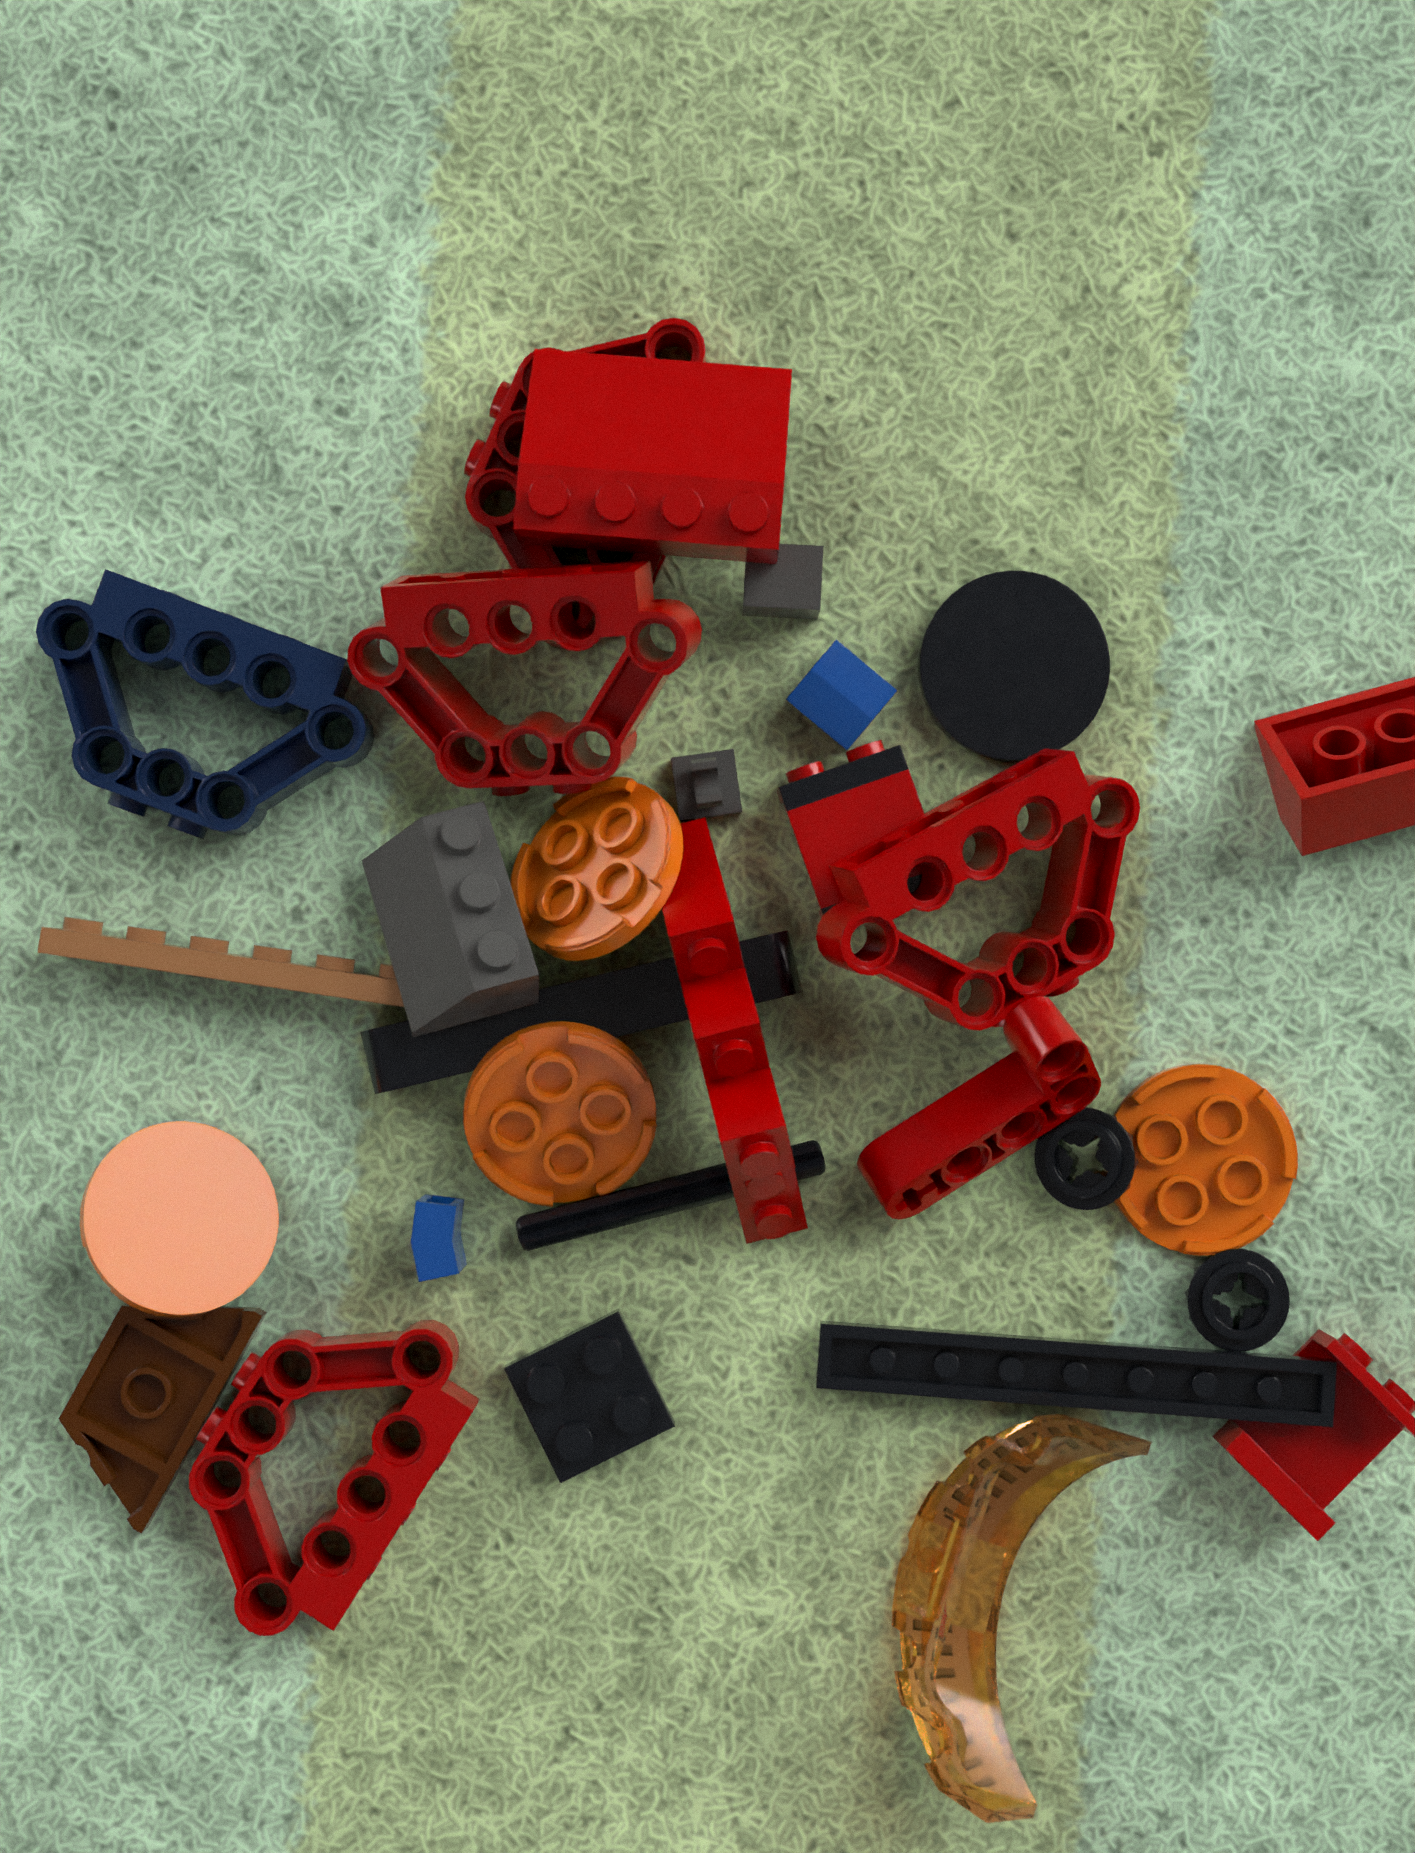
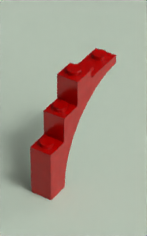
(731, 1044)

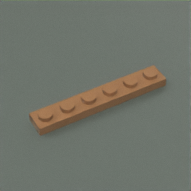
(211, 959)

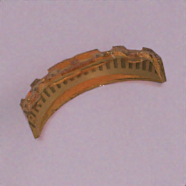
(953, 1594)

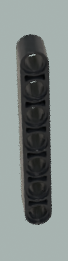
(612, 1001)

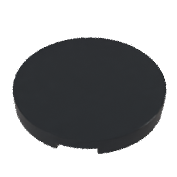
(1013, 665)

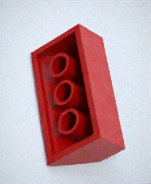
(1343, 766)

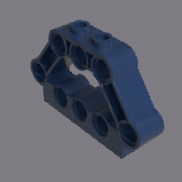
(99, 715)

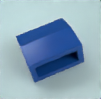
(841, 695)
(437, 1237)

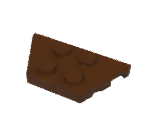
(152, 1396)

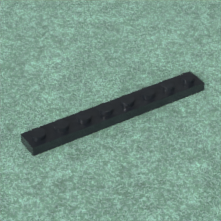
(1076, 1373)

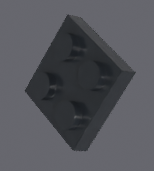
(589, 1395)

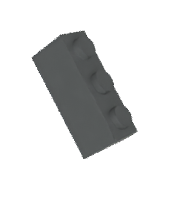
(451, 921)

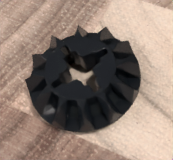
(1092, 1188)
(1254, 1323)

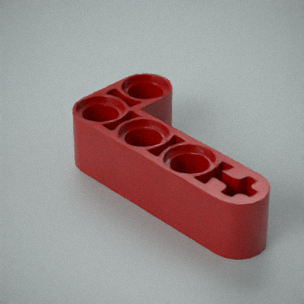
(985, 1117)

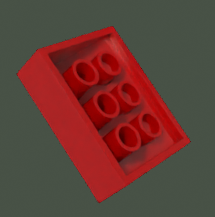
(653, 456)

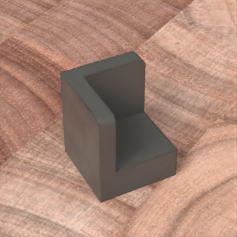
(787, 587)

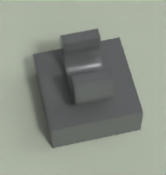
(706, 785)

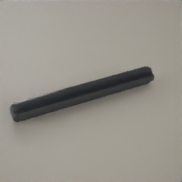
(646, 1201)

